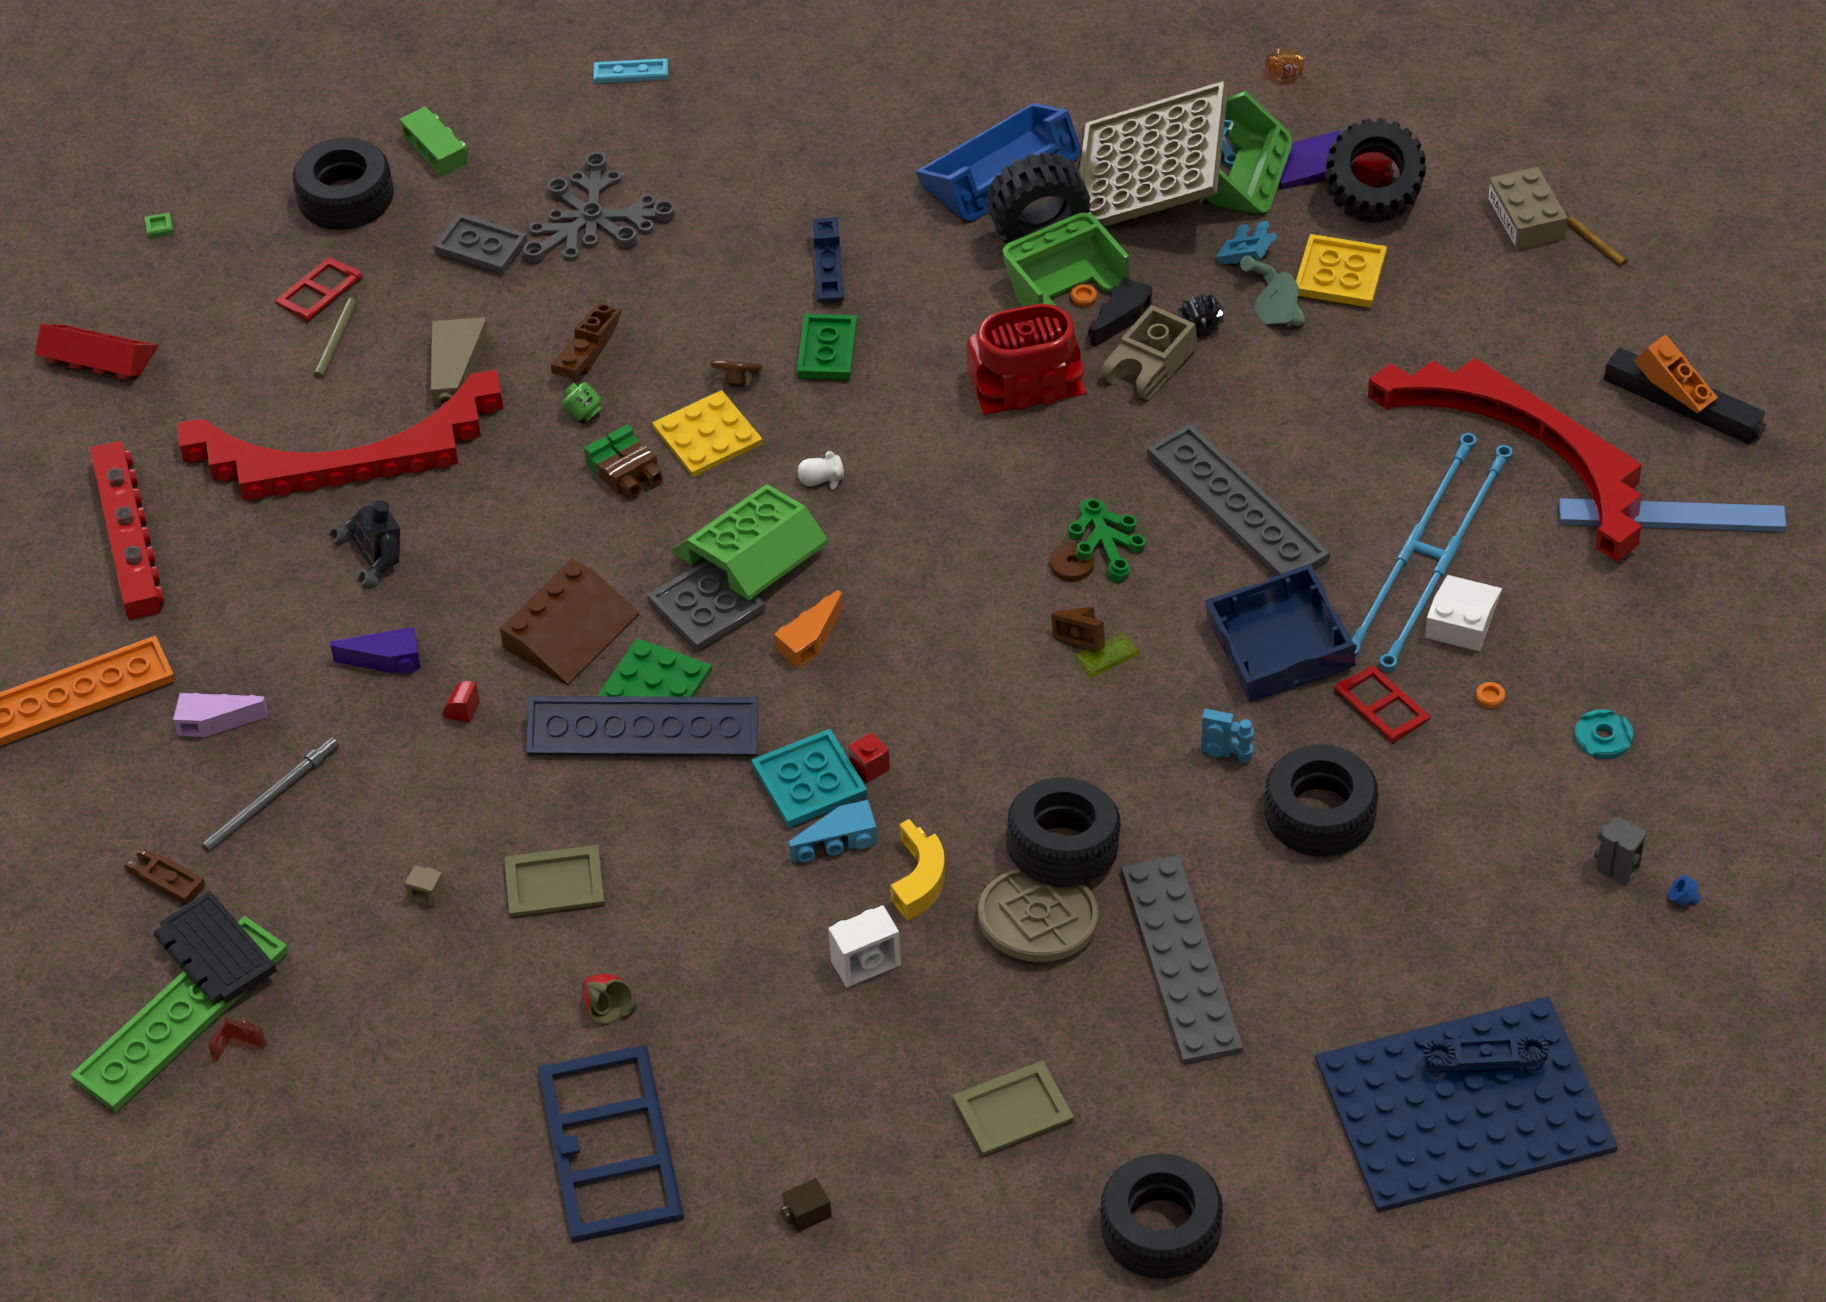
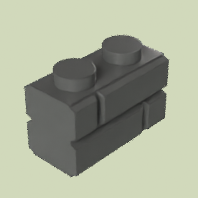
(1620, 850)

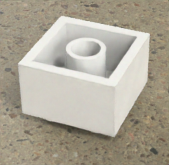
(864, 946)

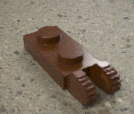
(166, 876)

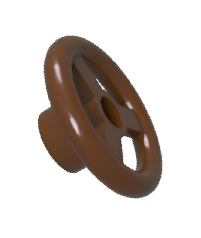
(736, 370)

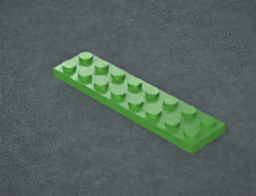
(159, 1033)

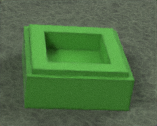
(159, 225)

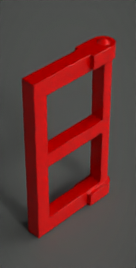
(328, 295)
(1343, 688)

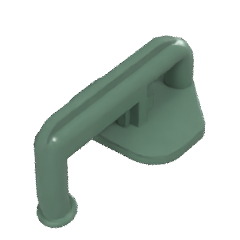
(1279, 299)

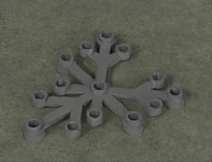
(592, 214)

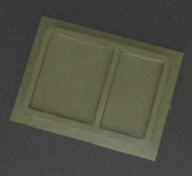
(554, 880)
(1013, 1108)

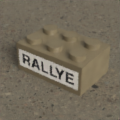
(1527, 208)

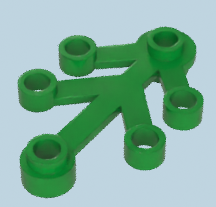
(1095, 512)

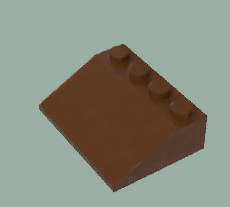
(567, 622)

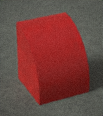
(462, 702)

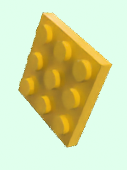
(1340, 270)
(707, 433)

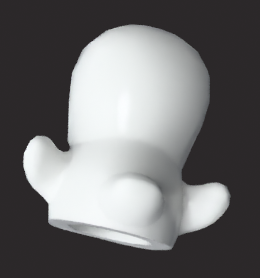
(819, 470)

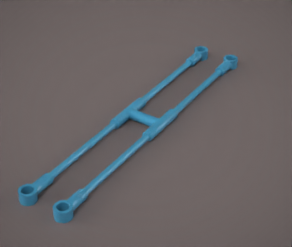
(1444, 556)

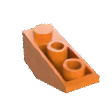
(1674, 374)
(807, 634)

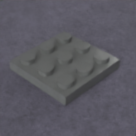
(703, 605)

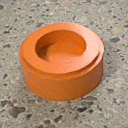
(1083, 296)
(1490, 695)

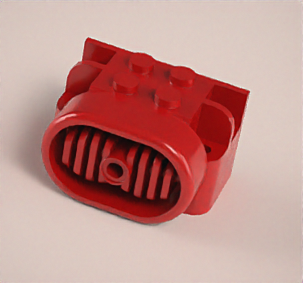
(1025, 359)

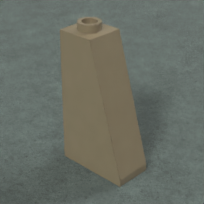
(454, 354)

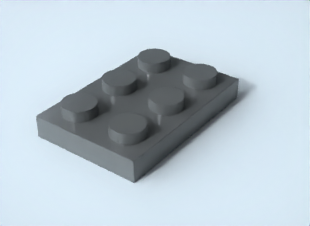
(480, 243)

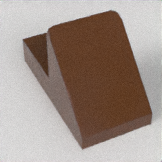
(1078, 628)

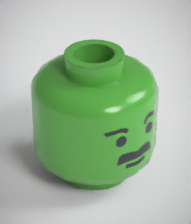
(581, 401)

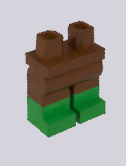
(623, 462)

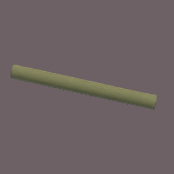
(335, 338)

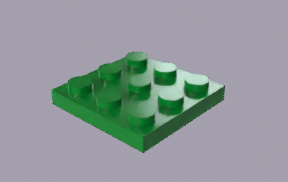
(656, 672)

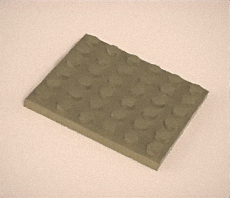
(1154, 155)

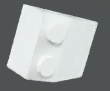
(1462, 612)

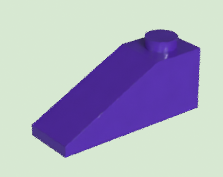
(383, 651)

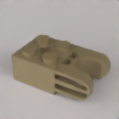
(1151, 351)

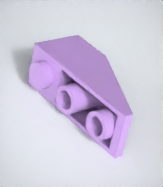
(210, 713)

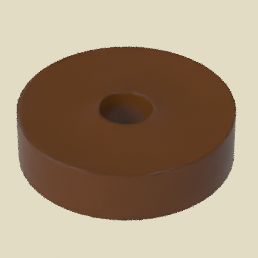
(1070, 571)

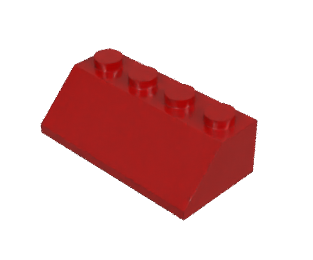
(93, 349)

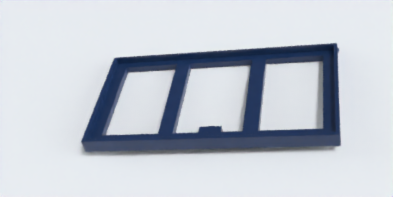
(569, 1145)

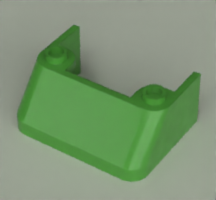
(1260, 157)

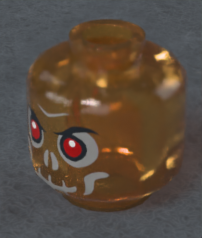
(1284, 64)

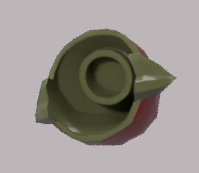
(617, 996)

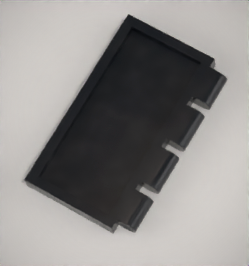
(213, 949)

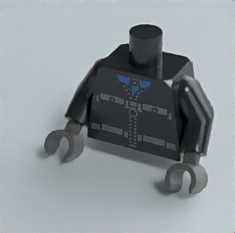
(376, 537)

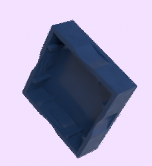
(1280, 633)

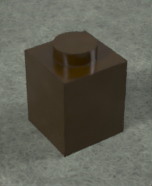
(805, 1205)

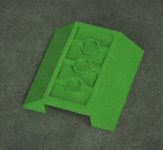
(756, 540)

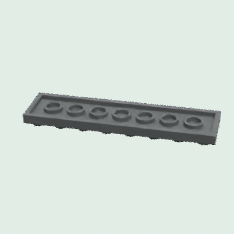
(1236, 502)
(1181, 960)

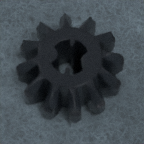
(1203, 312)

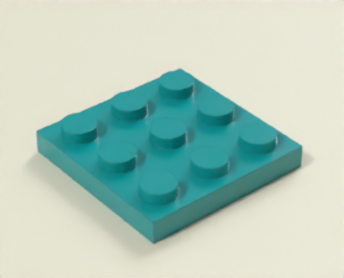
(809, 778)

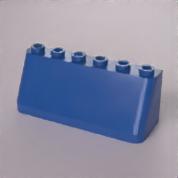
(965, 173)

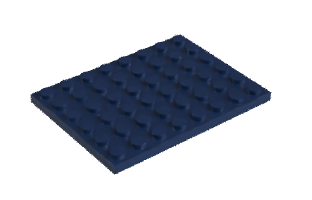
(1462, 1129)

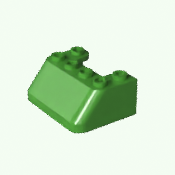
(1063, 258)

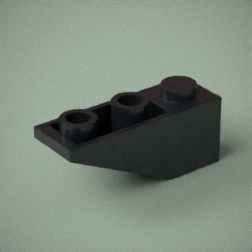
(1122, 310)

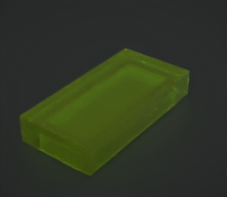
(1116, 651)

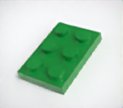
(827, 346)

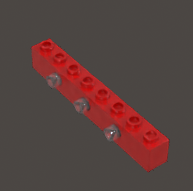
(126, 531)

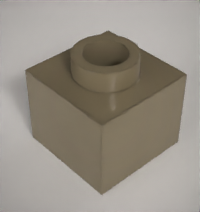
(424, 885)

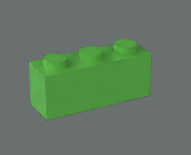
(434, 141)

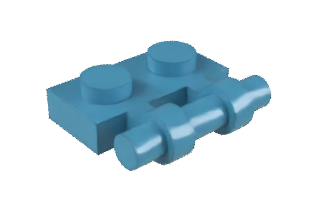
(1218, 733)

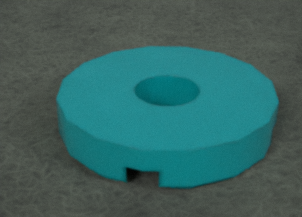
(1602, 747)

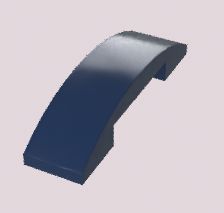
(828, 259)

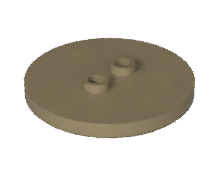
(1036, 918)

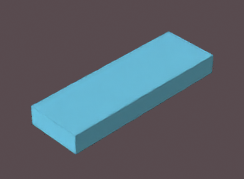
(630, 71)

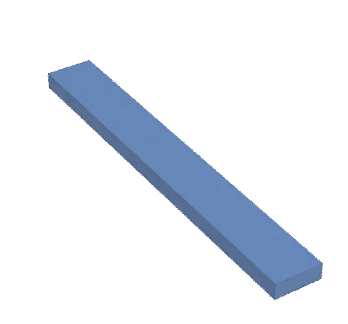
(1684, 515)

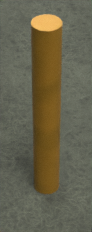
(1596, 241)

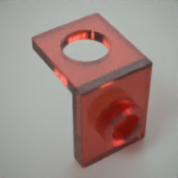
(237, 1030)

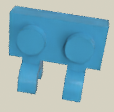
(1242, 246)

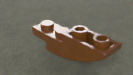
(589, 341)

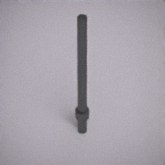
(311, 760)

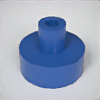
(1684, 891)

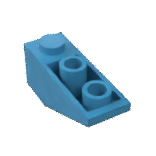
(849, 820)

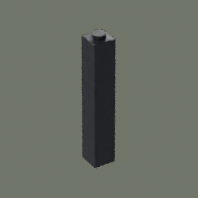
(1723, 414)

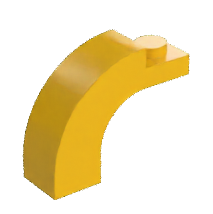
(923, 886)

